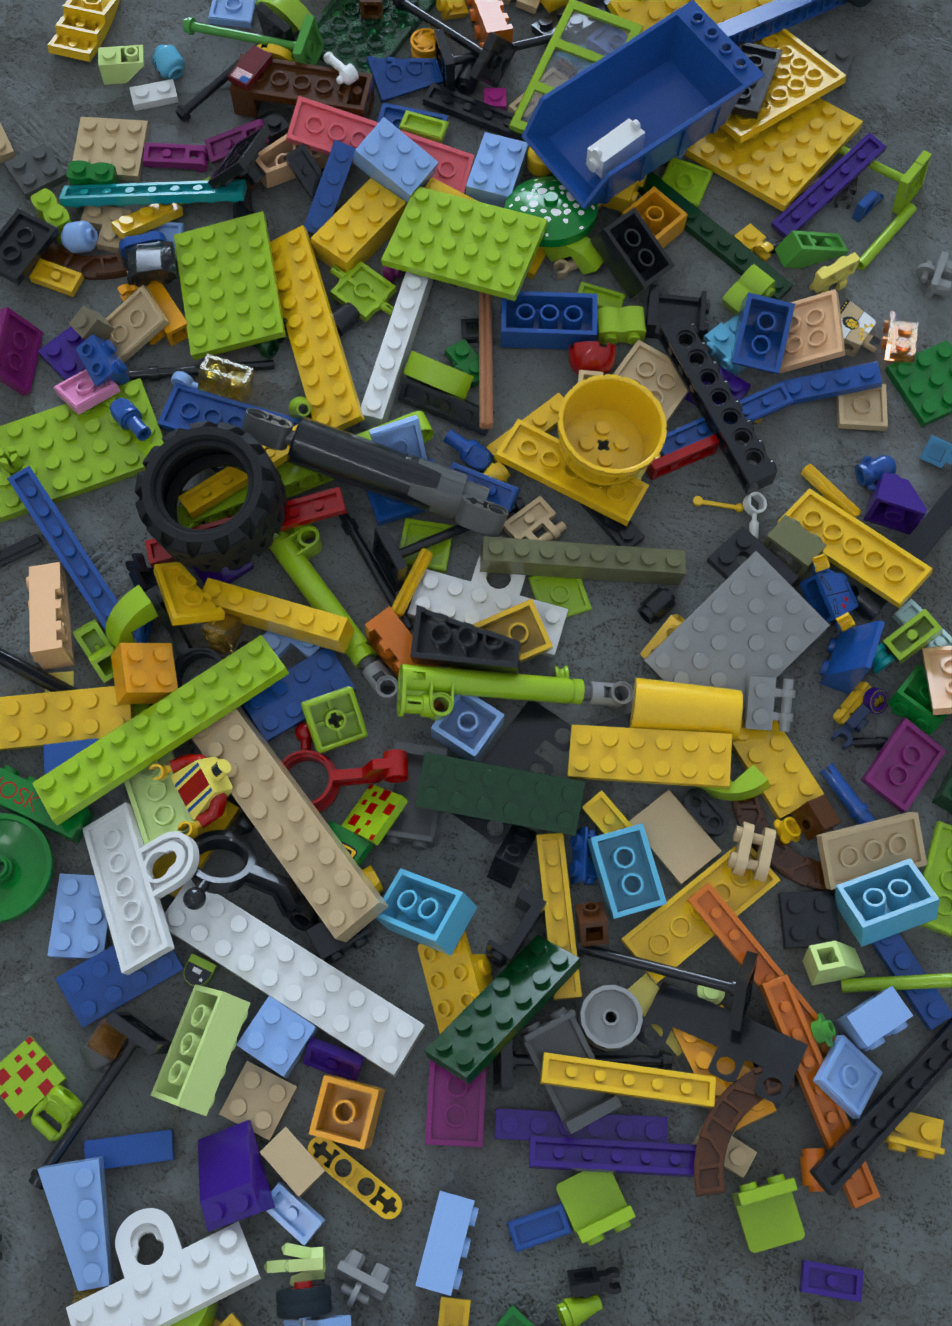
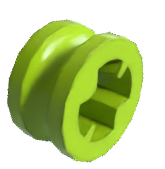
(564, 672)

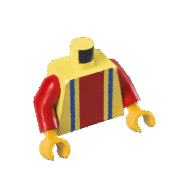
(202, 787)

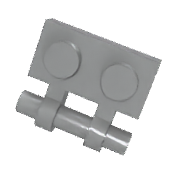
(760, 703)

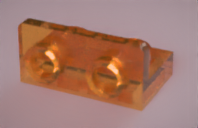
(900, 339)

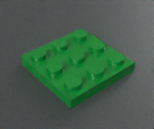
(926, 383)

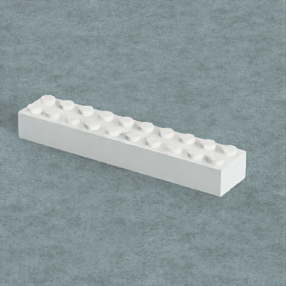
(296, 979)

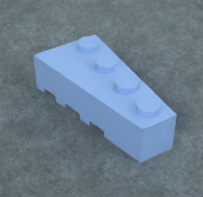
(81, 1216)

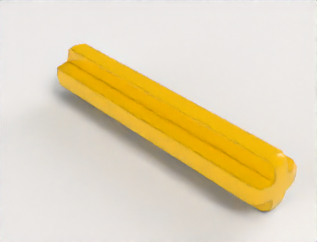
(829, 490)
(412, 582)

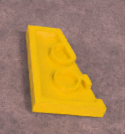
(183, 597)

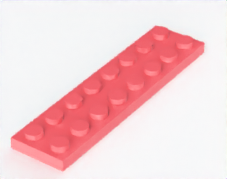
(321, 124)

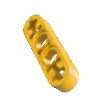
(352, 1180)

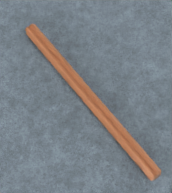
(485, 361)

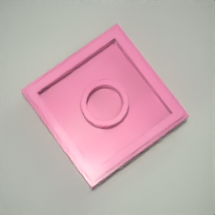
(81, 392)

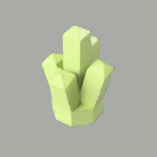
(309, 1261)

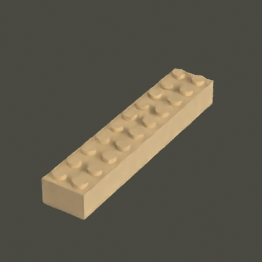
(292, 826)

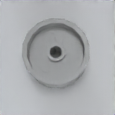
(623, 1008)

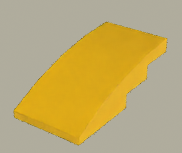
(83, 28)

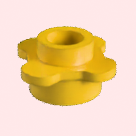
(787, 830)

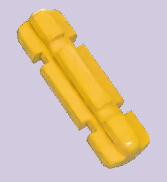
(851, 703)

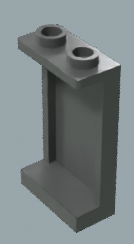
(414, 823)
(564, 1037)

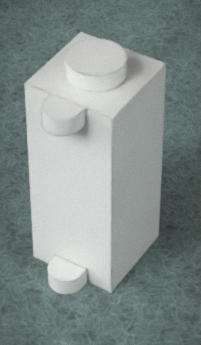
(615, 147)

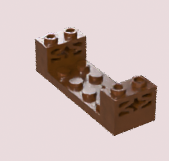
(287, 80)

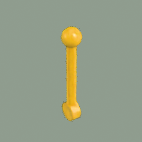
(698, 501)

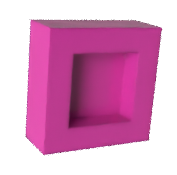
(495, 97)

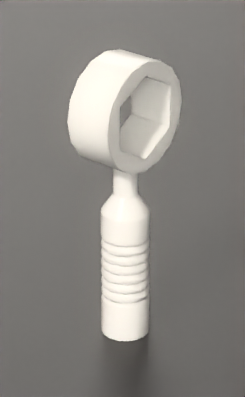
(754, 524)

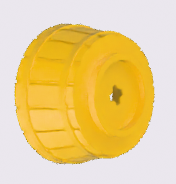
(612, 411)

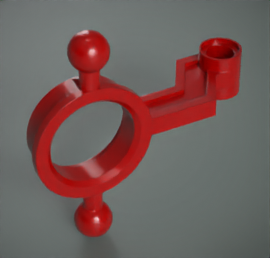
(391, 768)

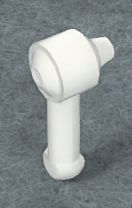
(347, 73)

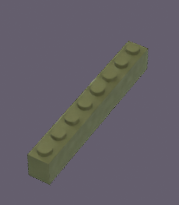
(582, 560)

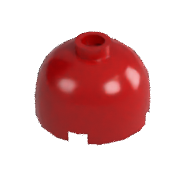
(591, 357)

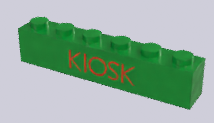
(22, 799)

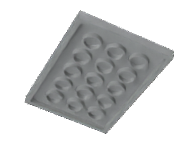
(742, 629)

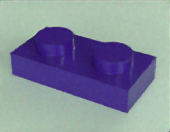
(333, 1059)
(831, 1280)

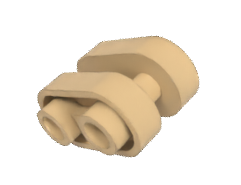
(740, 861)

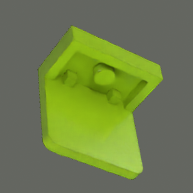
(594, 1205)
(768, 1213)

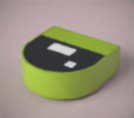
(199, 971)

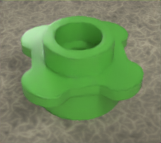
(823, 1030)

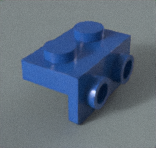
(102, 361)

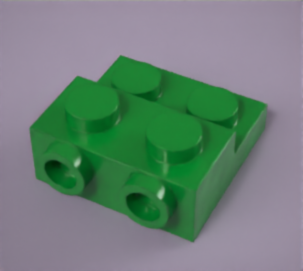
(914, 702)

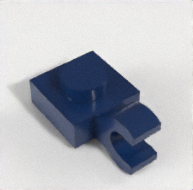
(854, 723)

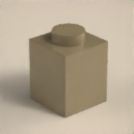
(91, 322)

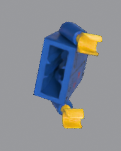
(830, 594)

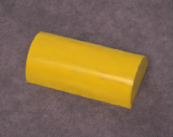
(686, 707)

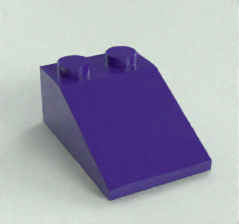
(232, 1177)

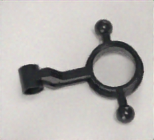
(187, 652)
(279, 887)

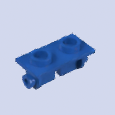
(581, 867)

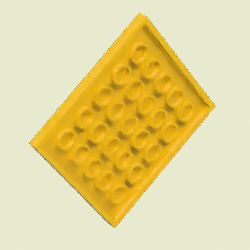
(798, 81)
(784, 156)

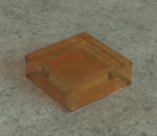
(106, 1040)

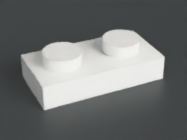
(153, 94)

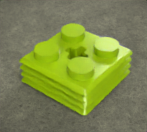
(348, 728)

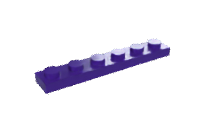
(829, 185)
(520, 1124)
(611, 1156)

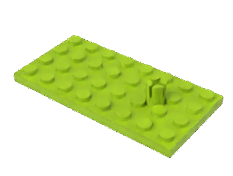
(74, 450)

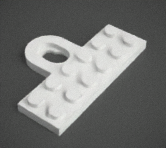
(477, 600)
(128, 884)
(176, 1283)

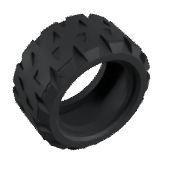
(183, 457)

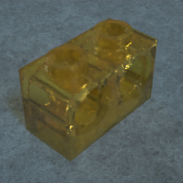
(225, 378)

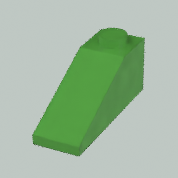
(808, 248)

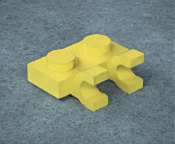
(835, 273)

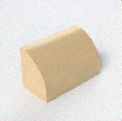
(292, 1162)

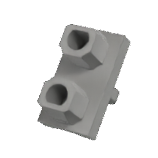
(928, 271)
(350, 1273)

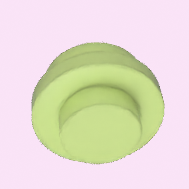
(709, 994)

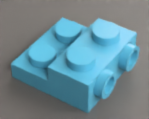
(721, 344)

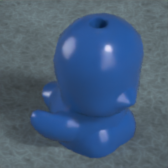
(871, 470)

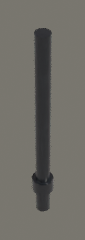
(154, 373)
(351, 528)

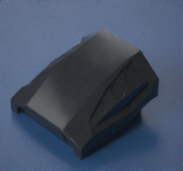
(150, 263)

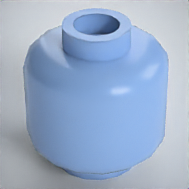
(79, 237)

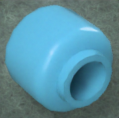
(168, 62)

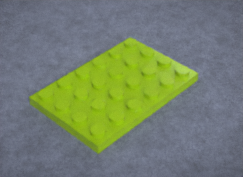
(465, 243)
(229, 285)

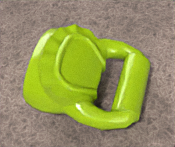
(59, 1104)

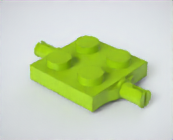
(363, 289)

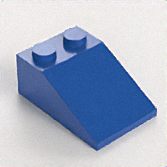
(762, 333)
(850, 656)

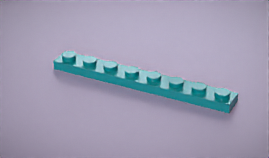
(151, 193)

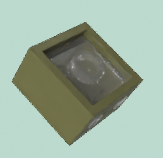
(794, 546)

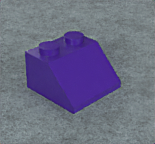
(895, 504)

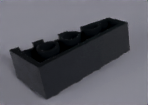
(459, 644)

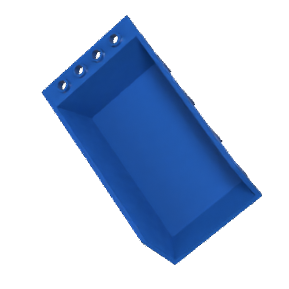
(665, 78)

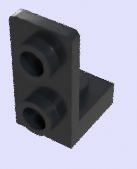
(511, 855)

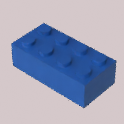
(548, 320)

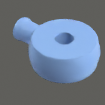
(184, 379)

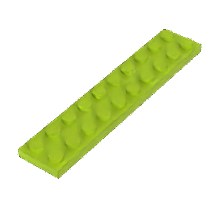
(159, 729)

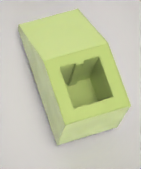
(120, 63)
(832, 962)

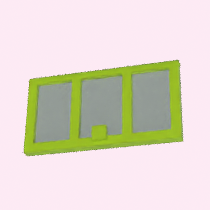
(578, 41)

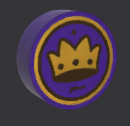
(875, 700)

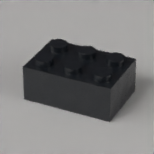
(632, 252)

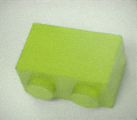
(913, 636)

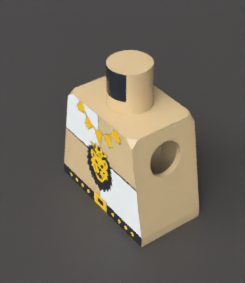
(857, 329)

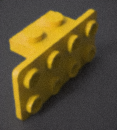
(454, 979)

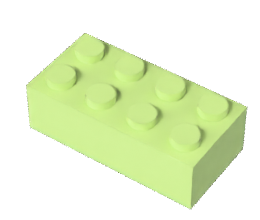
(201, 1049)

